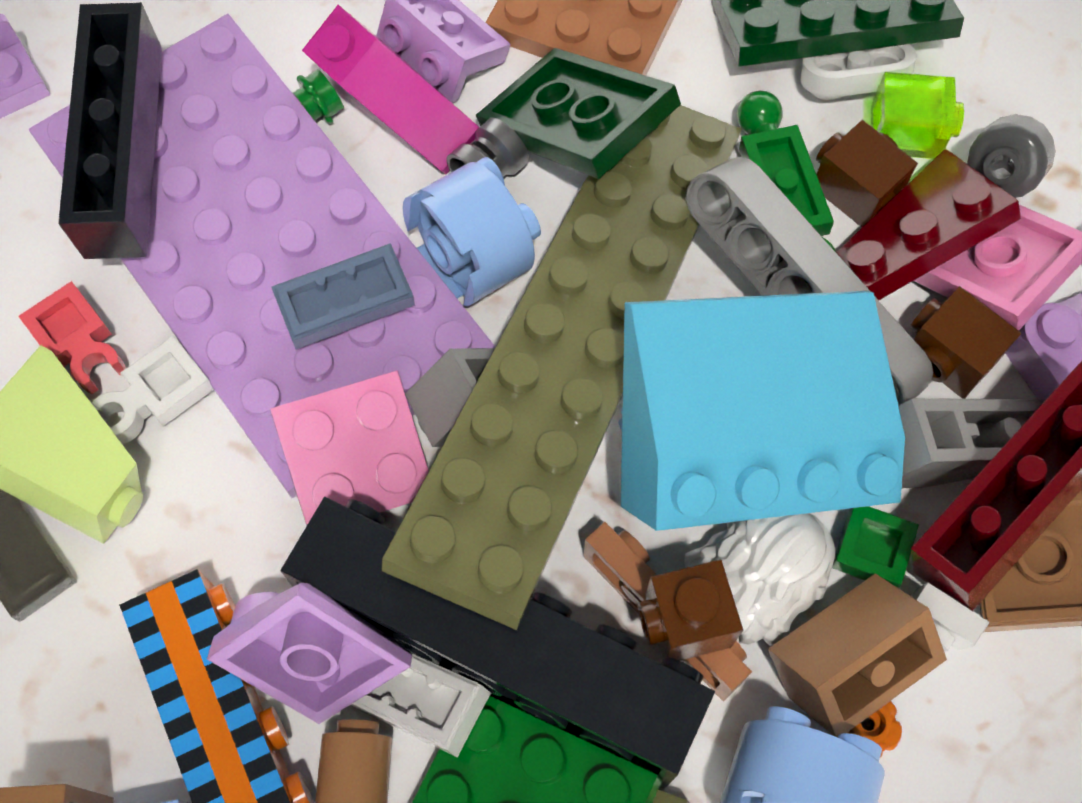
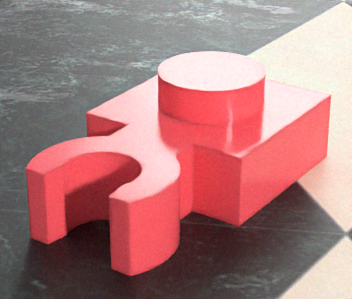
(73, 333)

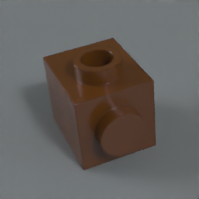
(862, 171)
(962, 340)
(690, 612)

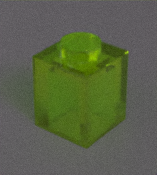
(917, 112)

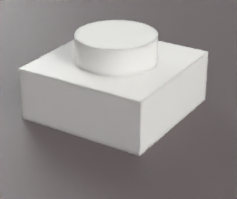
(954, 622)

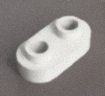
(854, 71)

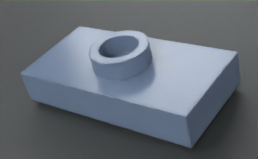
(343, 296)

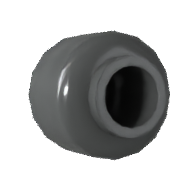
(1017, 139)

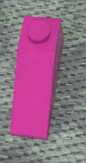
(389, 87)

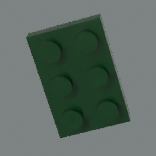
(582, 110)

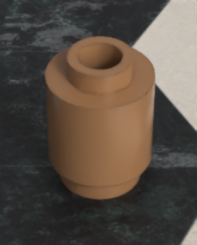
(354, 764)

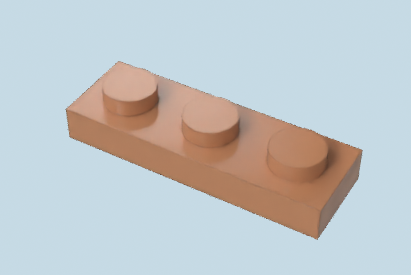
(623, 565)

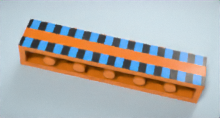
(211, 717)

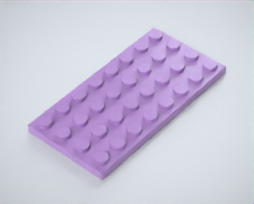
(253, 200)

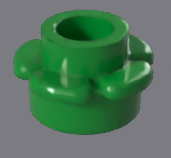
(318, 96)

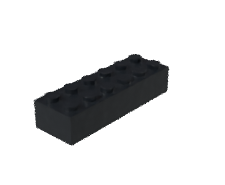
(546, 667)

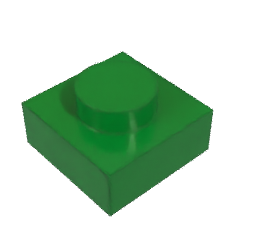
(875, 545)

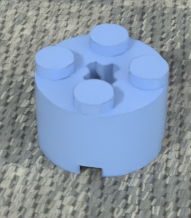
(473, 230)
(797, 764)

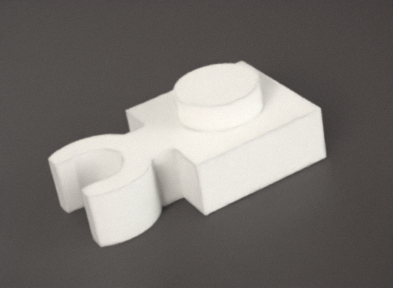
(160, 384)

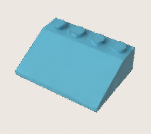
(757, 409)

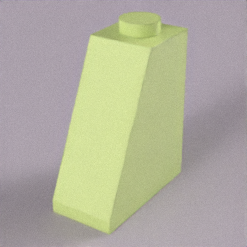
(63, 452)

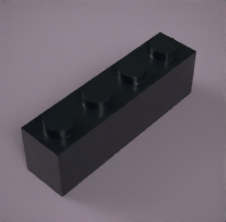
(111, 132)

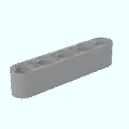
(792, 256)

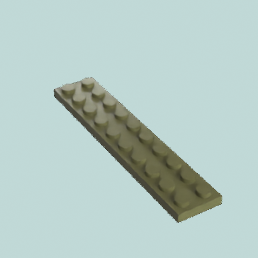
(554, 380)

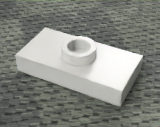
(428, 704)

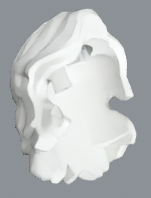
(772, 570)

